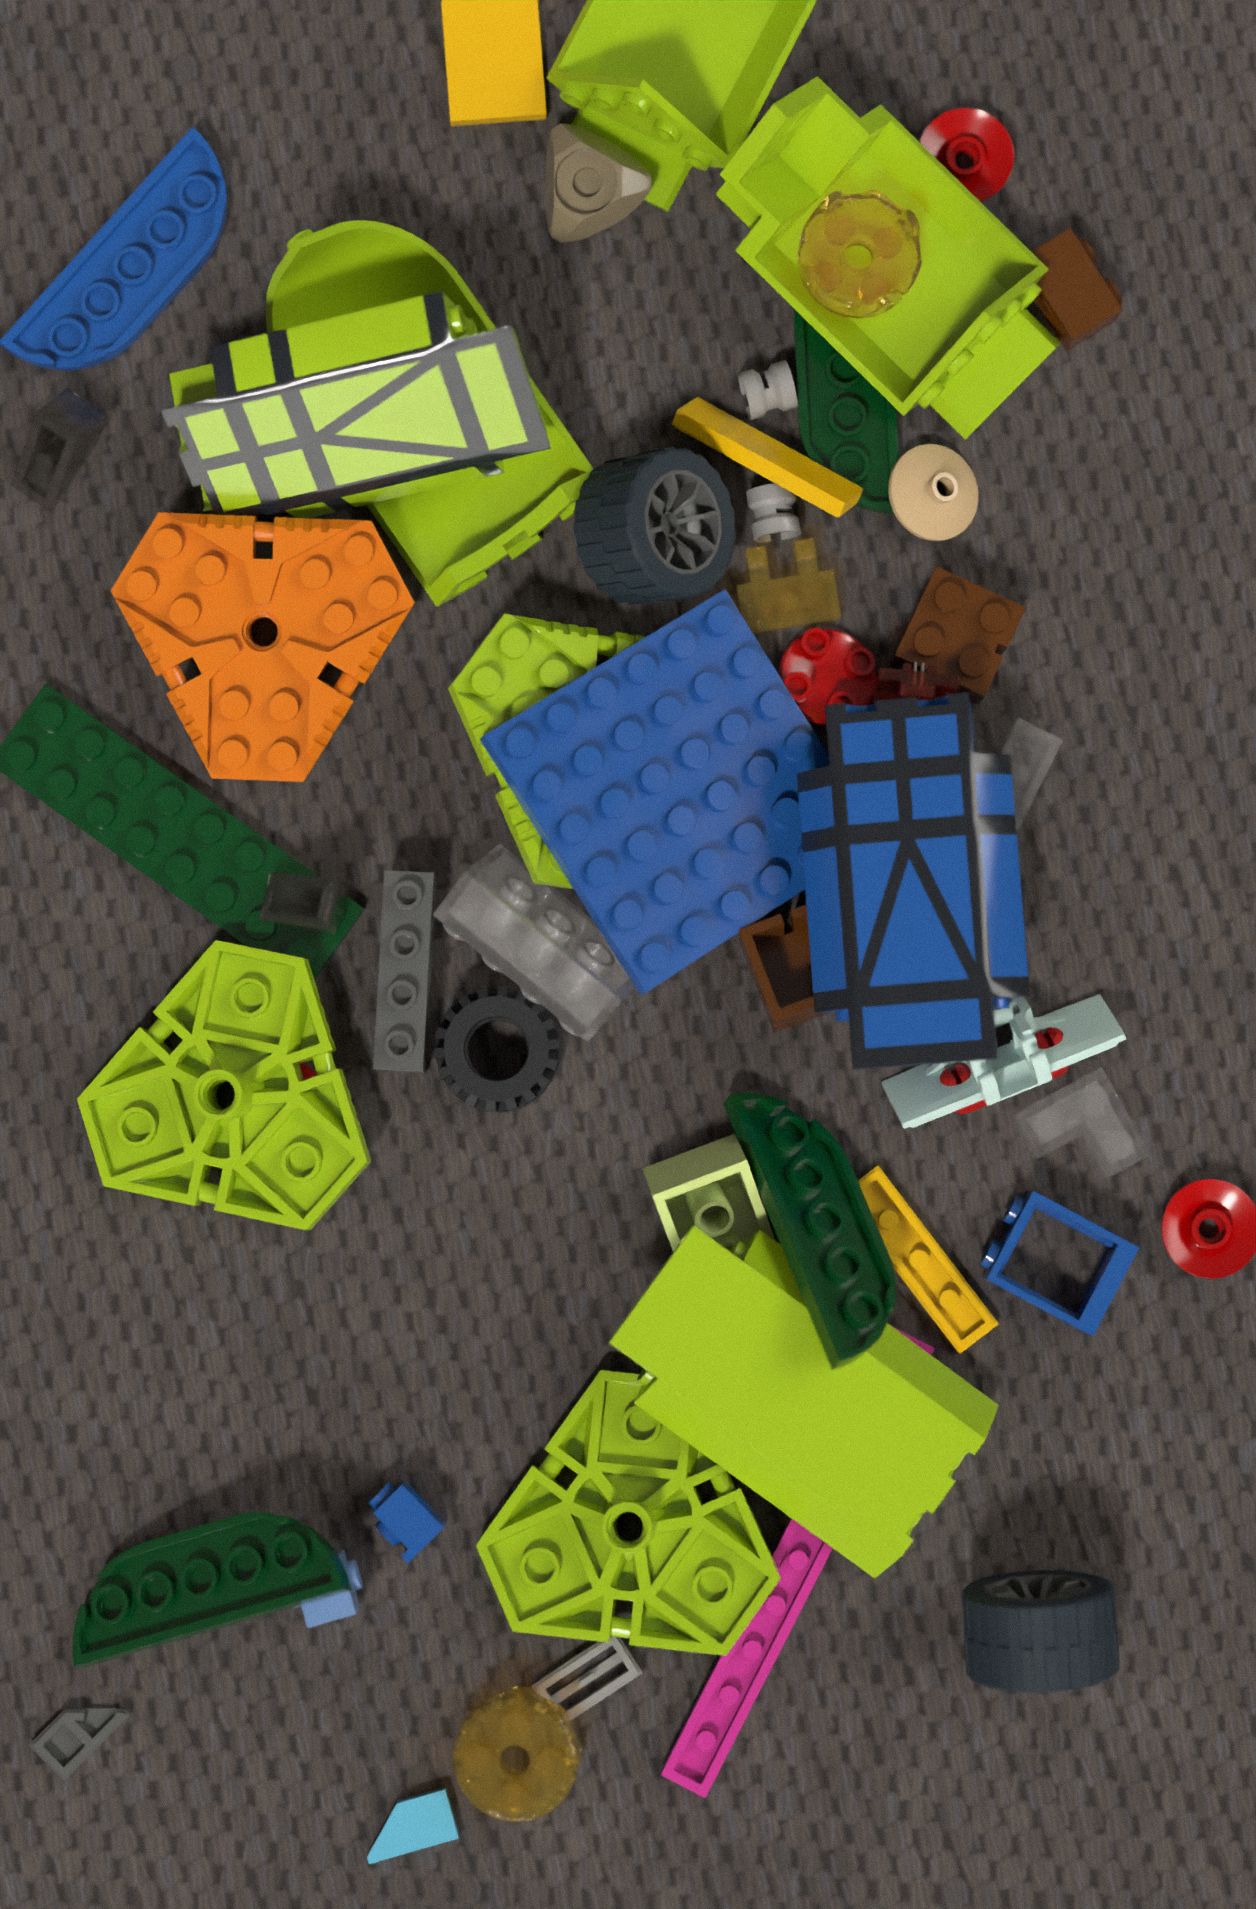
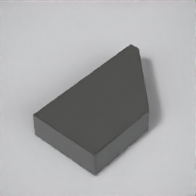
(76, 1736)

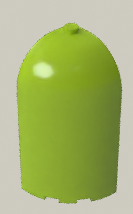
(460, 528)

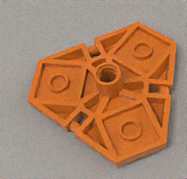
(200, 591)

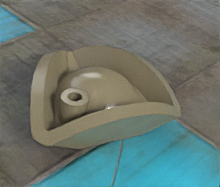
(589, 183)

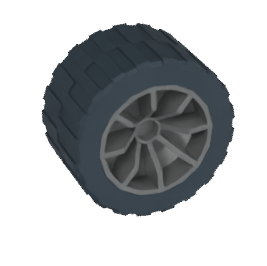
(654, 526)
(1040, 1631)

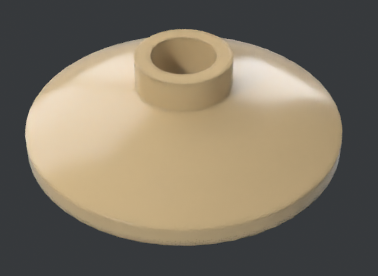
(916, 497)

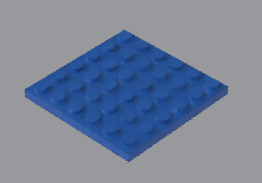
(669, 788)

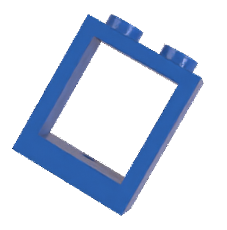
(1104, 1283)

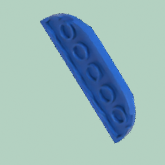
(129, 265)

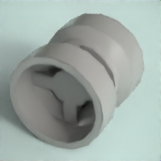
(768, 389)
(772, 512)

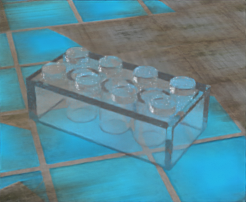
(537, 942)

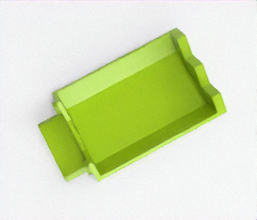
(750, 1387)

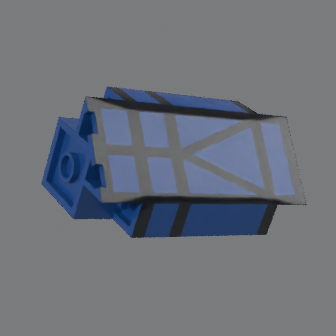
(912, 883)

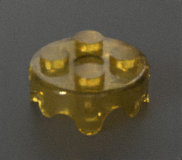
(864, 221)
(521, 1720)

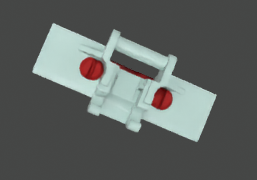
(1037, 1054)

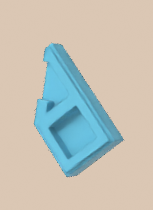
(416, 1825)

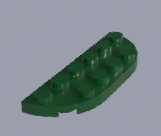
(843, 418)
(819, 1223)
(204, 1583)

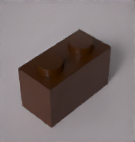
(1073, 291)

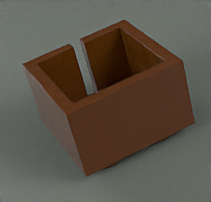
(960, 632)
(781, 968)

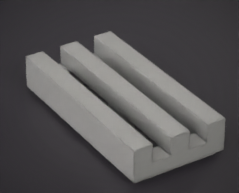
(622, 1654)

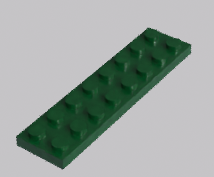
(159, 824)

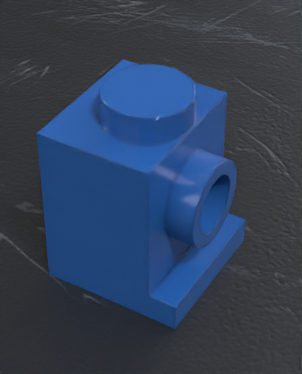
(405, 1518)

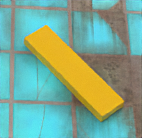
(767, 457)
(925, 1265)

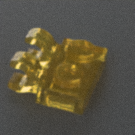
(790, 600)

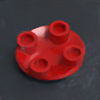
(827, 670)

